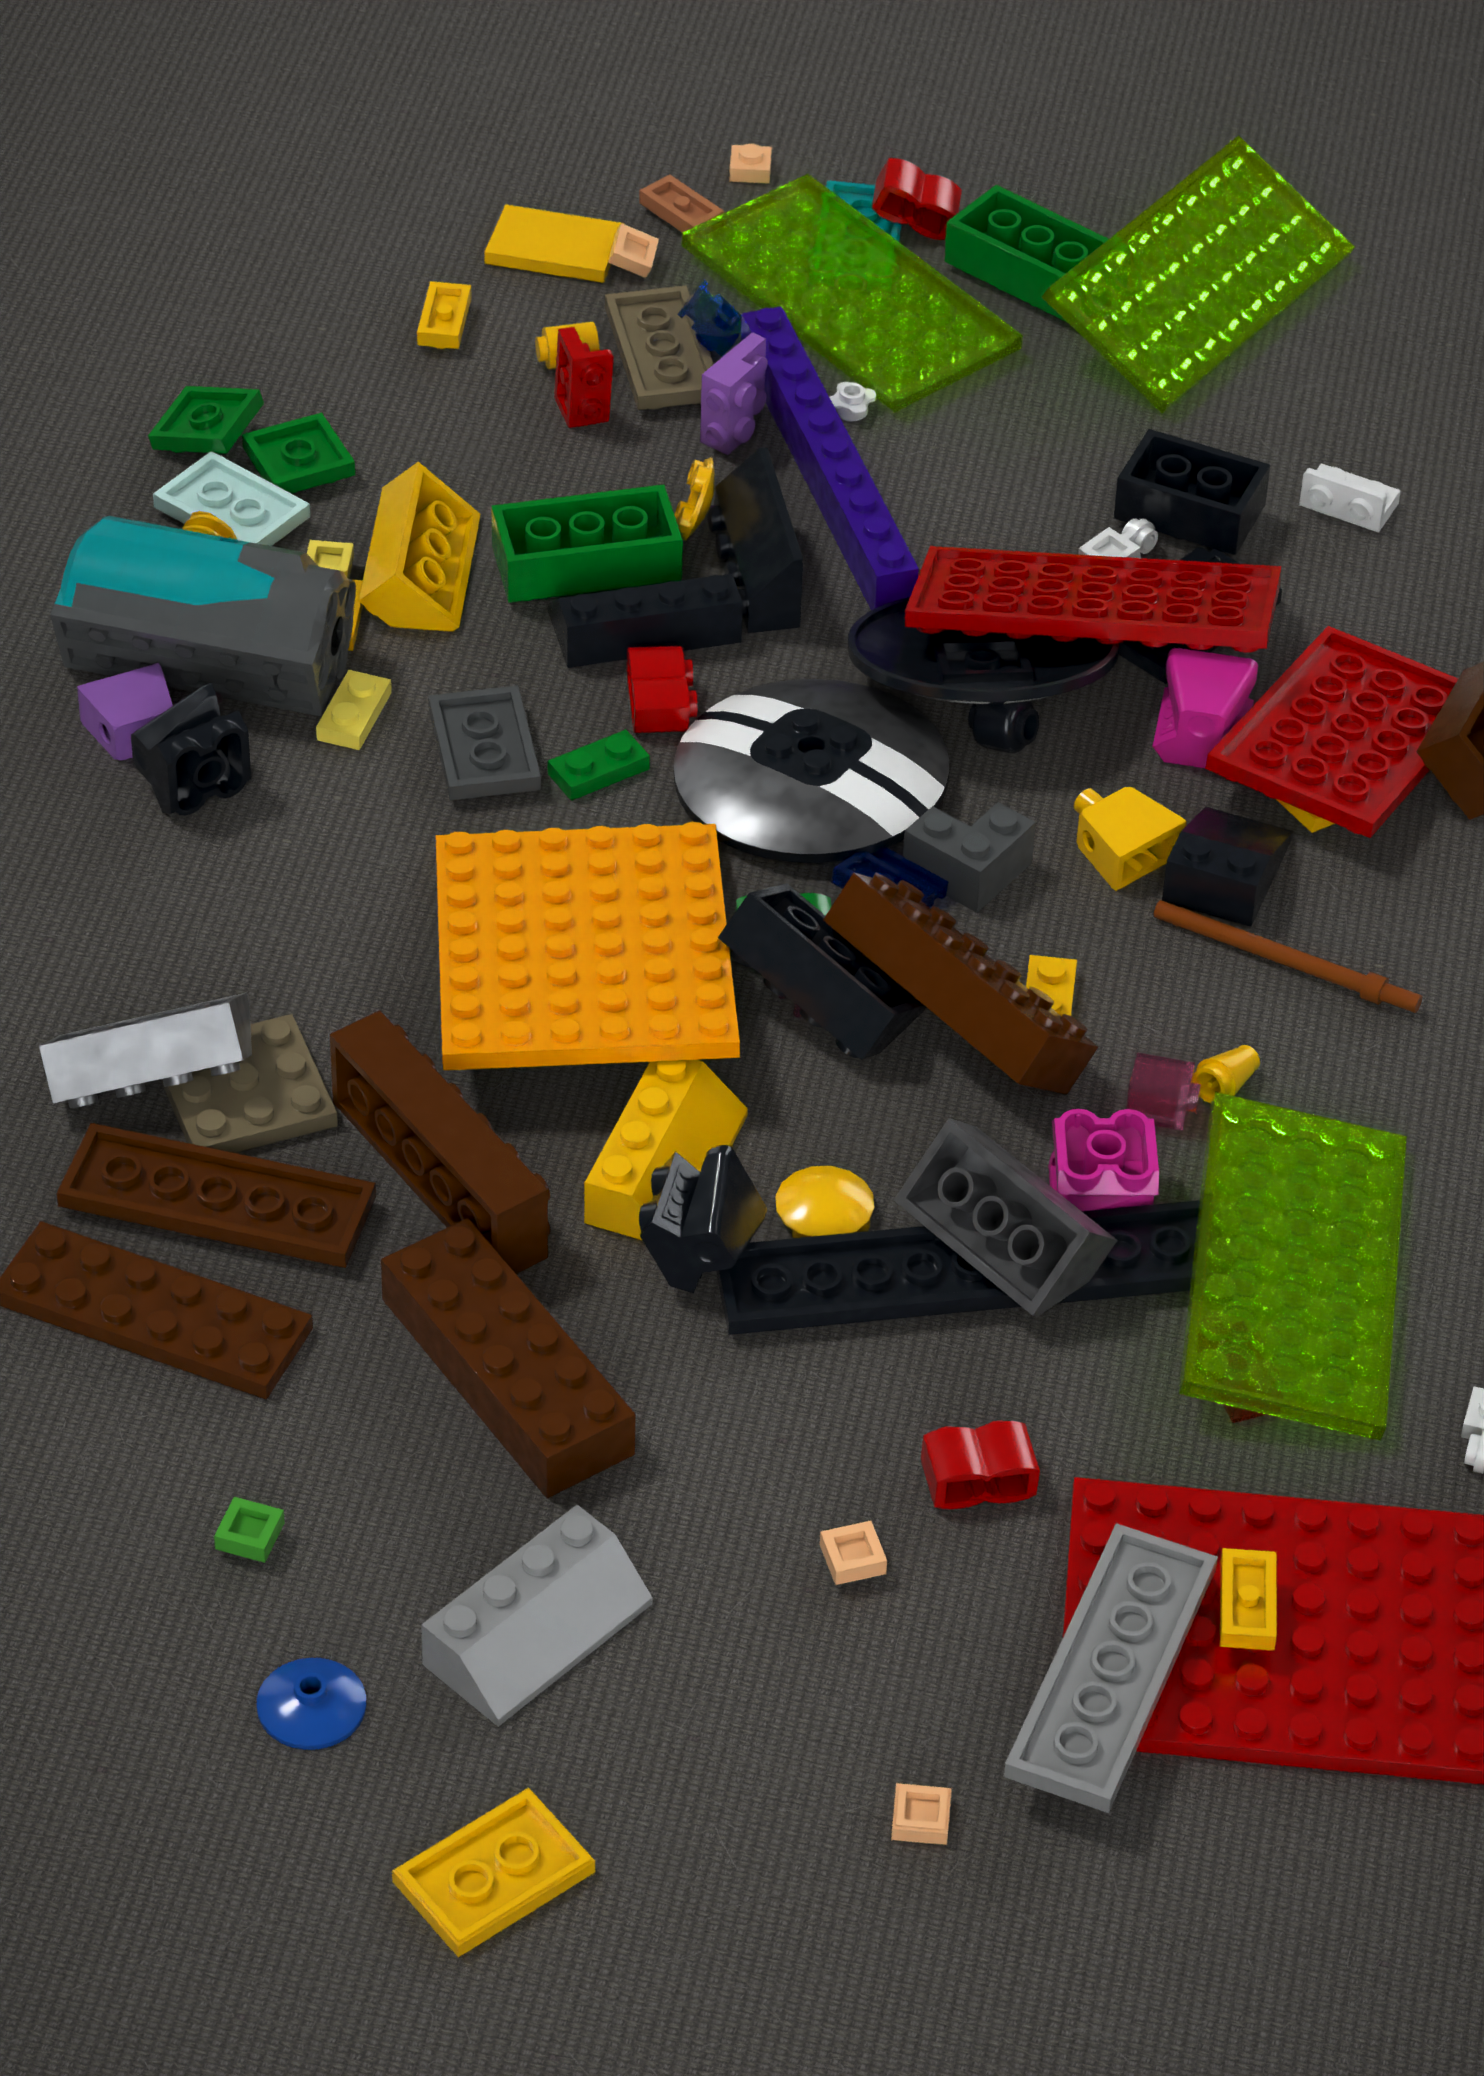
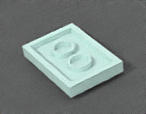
(241, 499)

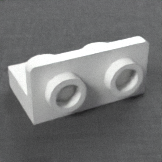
(1348, 497)

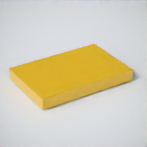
(552, 243)
(493, 1872)

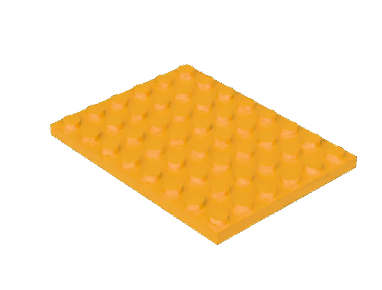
(583, 947)

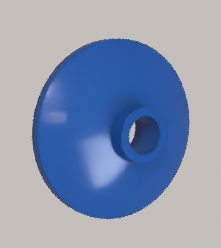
(311, 1719)

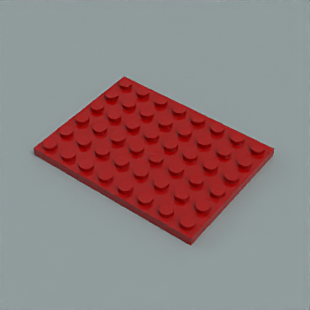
(1372, 1631)

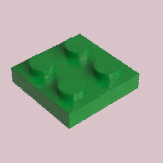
(206, 419)
(299, 453)

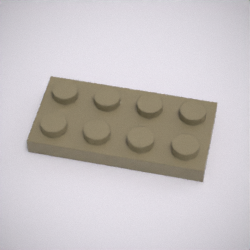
(658, 346)

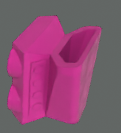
(1201, 703)
(1104, 1159)

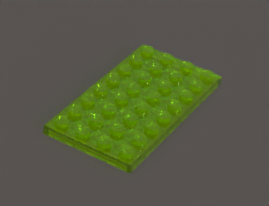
(1198, 273)
(852, 291)
(1295, 1267)

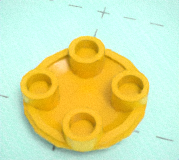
(702, 484)
(824, 1202)

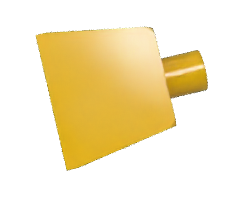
(1125, 834)

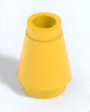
(1226, 1071)

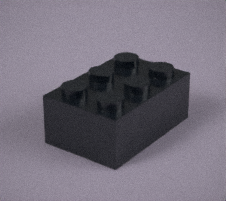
(1192, 491)

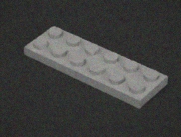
(1111, 1668)

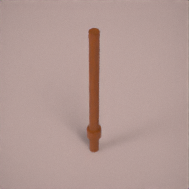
(1371, 987)

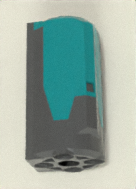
(208, 611)

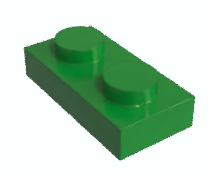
(598, 764)

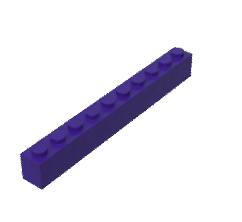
(831, 464)

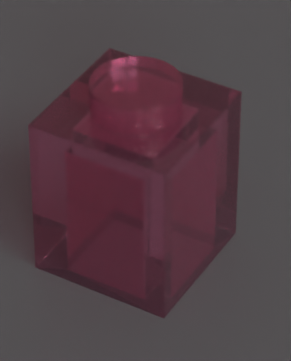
(1163, 1090)

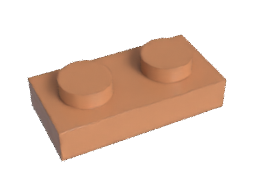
(678, 203)

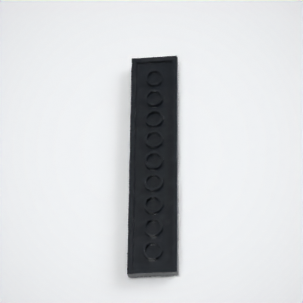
(919, 1275)

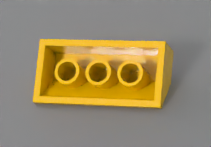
(419, 553)
(672, 1110)

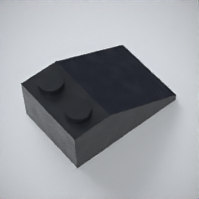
(1224, 865)

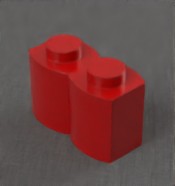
(916, 198)
(659, 689)
(979, 1464)

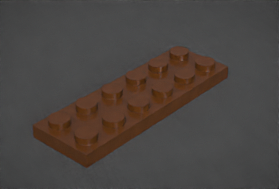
(217, 1195)
(154, 1309)

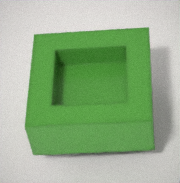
(249, 1529)

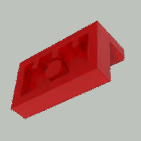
(582, 380)

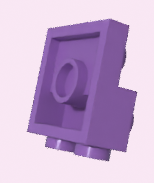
(733, 394)

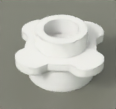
(852, 401)

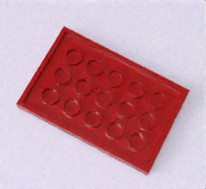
(1338, 732)

